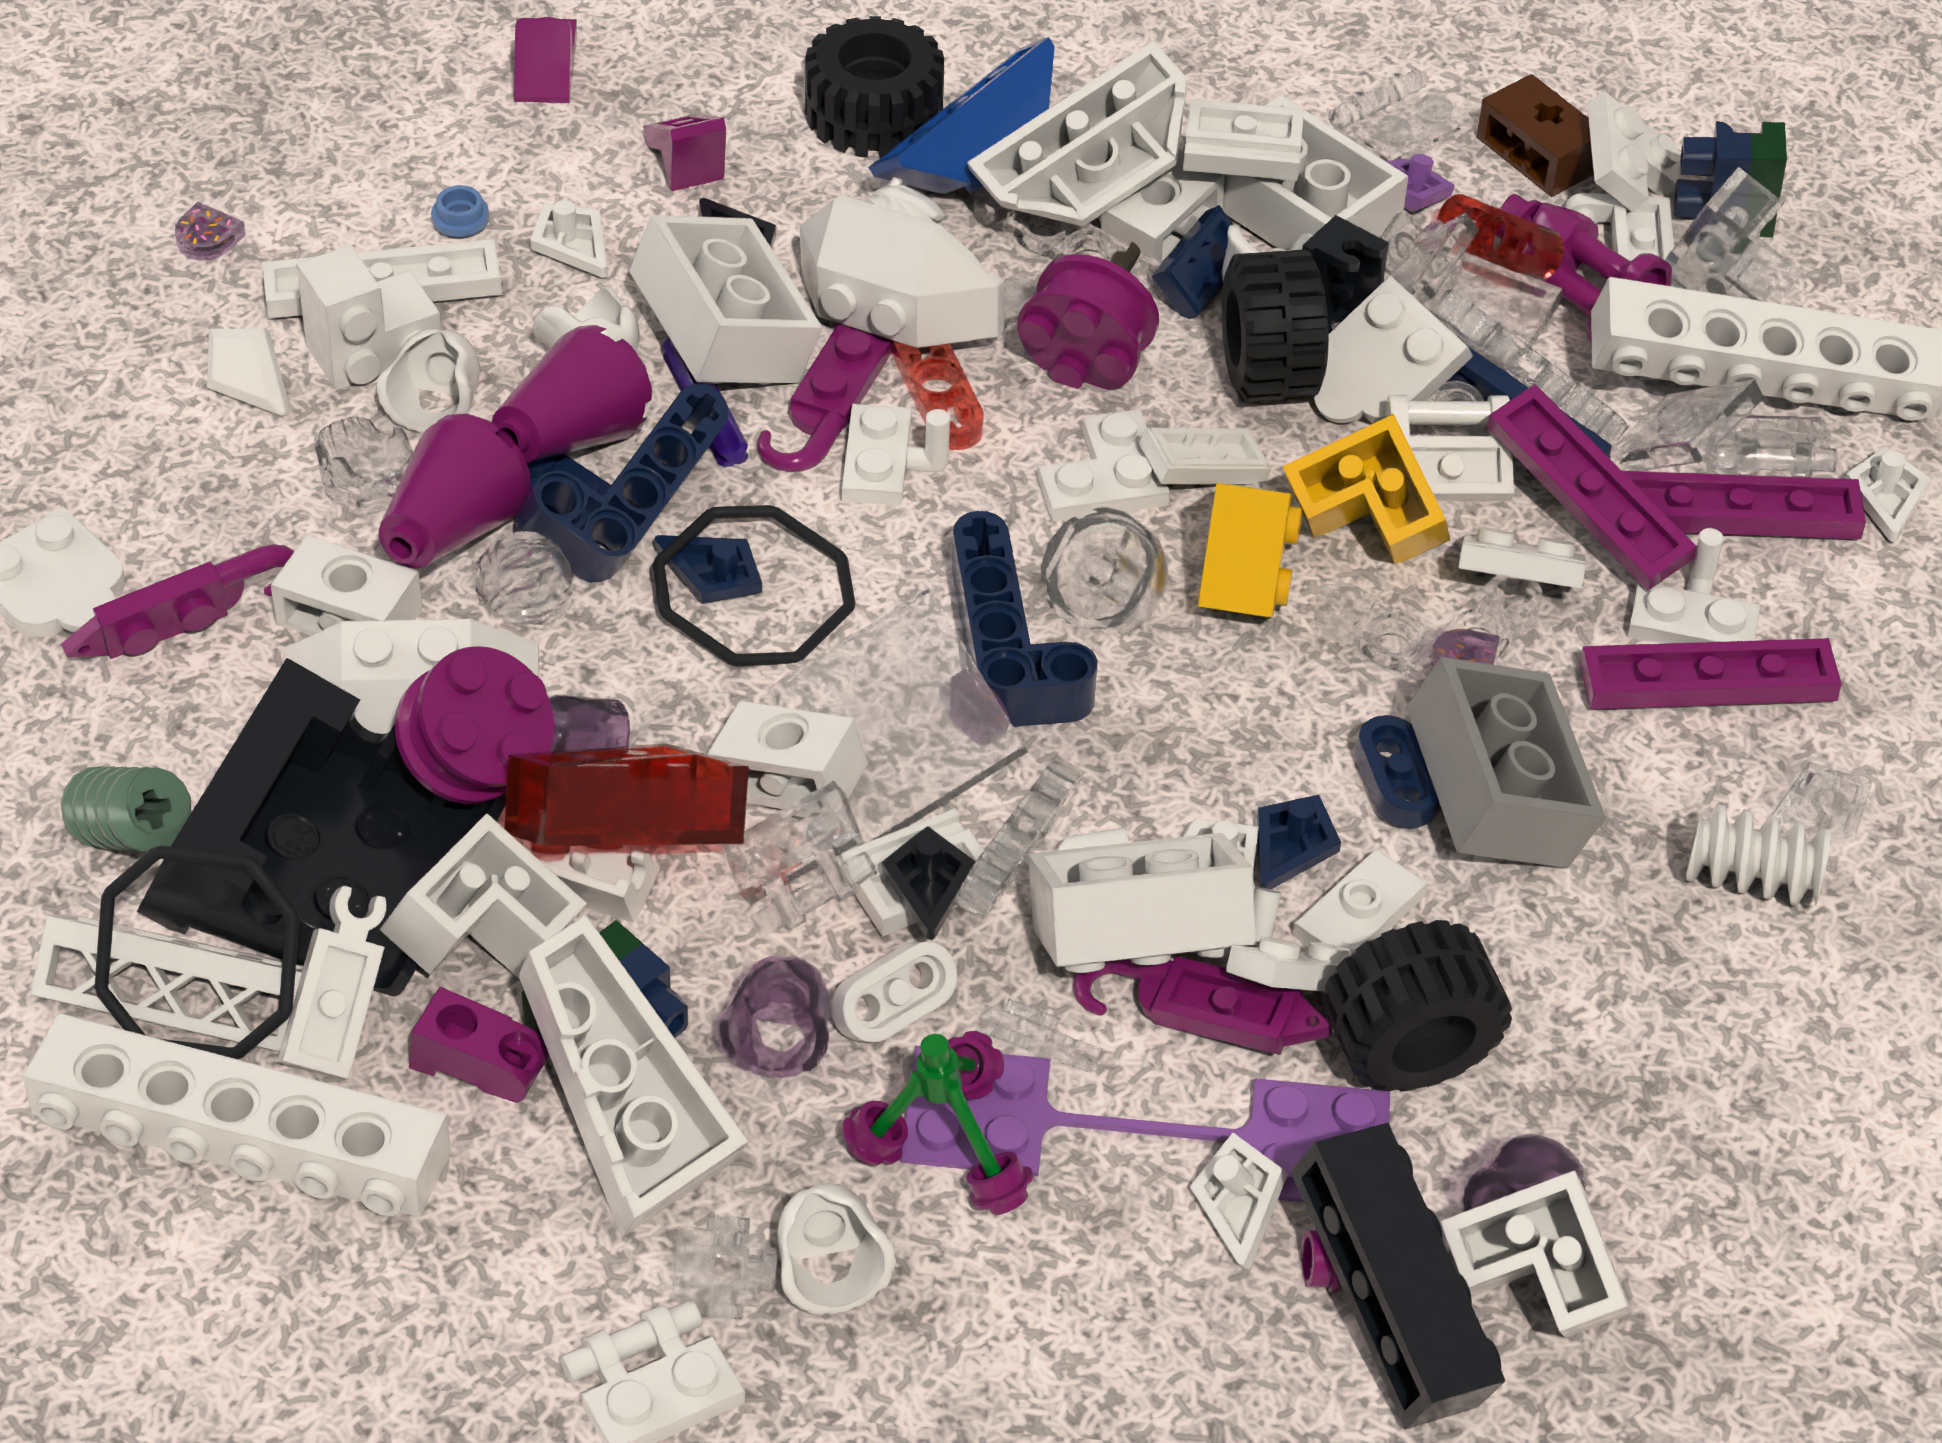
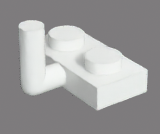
(881, 455)
(1693, 614)
(1279, 961)

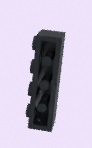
(1398, 1275)

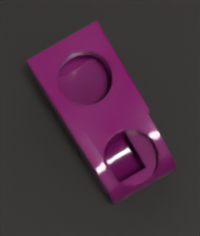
(477, 1046)

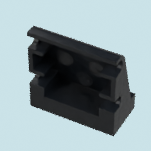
(319, 813)

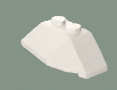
(1092, 143)
(897, 276)
(386, 656)

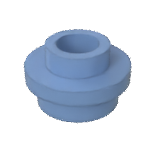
(460, 211)

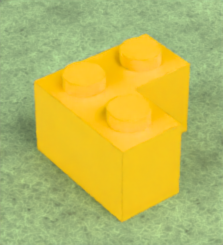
(1374, 476)
(1247, 550)

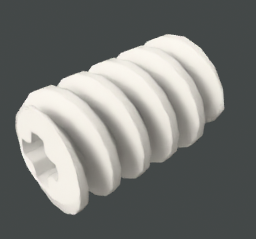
(1759, 854)

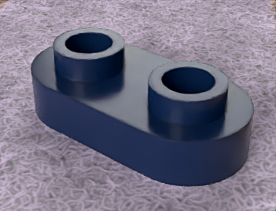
(1397, 776)

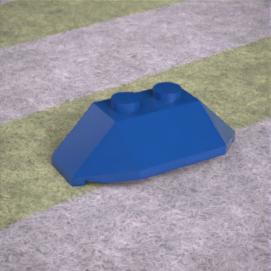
(976, 120)

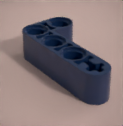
(644, 480)
(1032, 680)

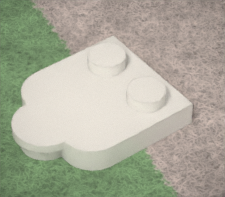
(1386, 350)
(55, 575)

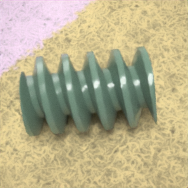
(125, 807)

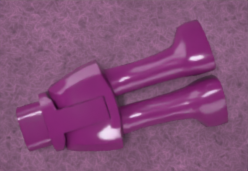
(1582, 246)

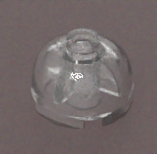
(1105, 572)

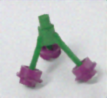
(943, 1076)

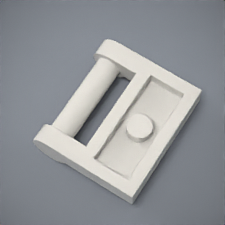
(1633, 232)
(1457, 465)

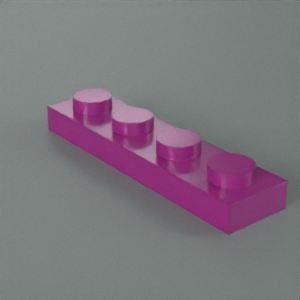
(1591, 487)
(1757, 504)
(1710, 673)

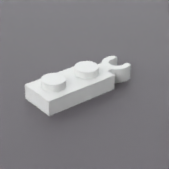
(334, 991)

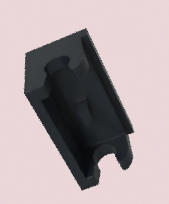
(1349, 264)

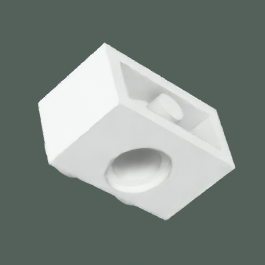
(1164, 209)
(337, 584)
(790, 751)

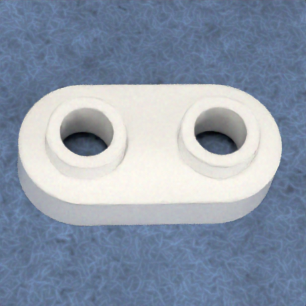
(890, 994)

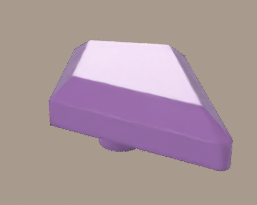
(1423, 184)

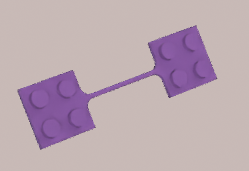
(1017, 1115)

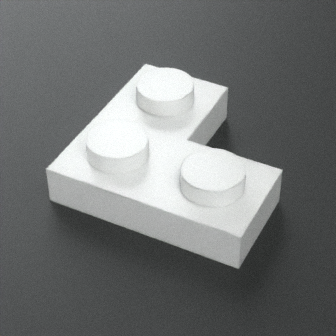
(1629, 153)
(1113, 478)

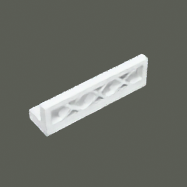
(157, 953)

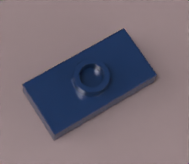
(1195, 266)

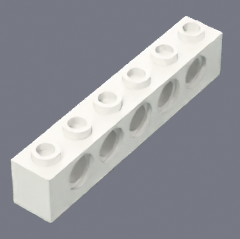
(1783, 347)
(188, 1104)

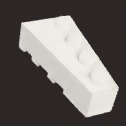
(628, 1081)

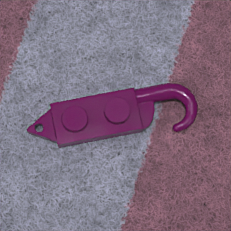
(826, 395)
(172, 605)
(1213, 1003)

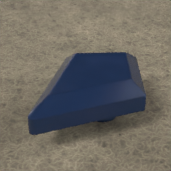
(714, 567)
(1293, 839)

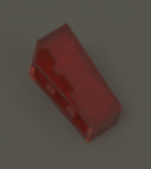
(624, 798)

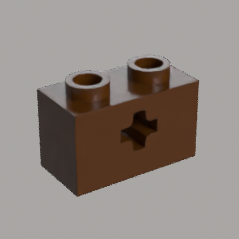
(1538, 134)

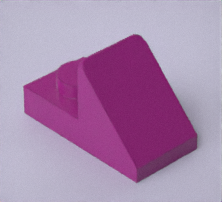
(544, 59)
(690, 149)

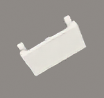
(604, 878)

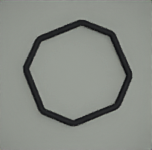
(709, 642)
(210, 858)

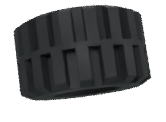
(872, 83)
(1274, 325)
(1417, 1006)

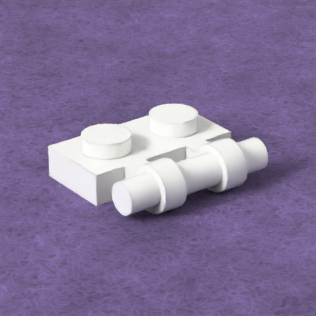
(661, 1396)

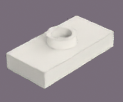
(1204, 455)
(1362, 904)

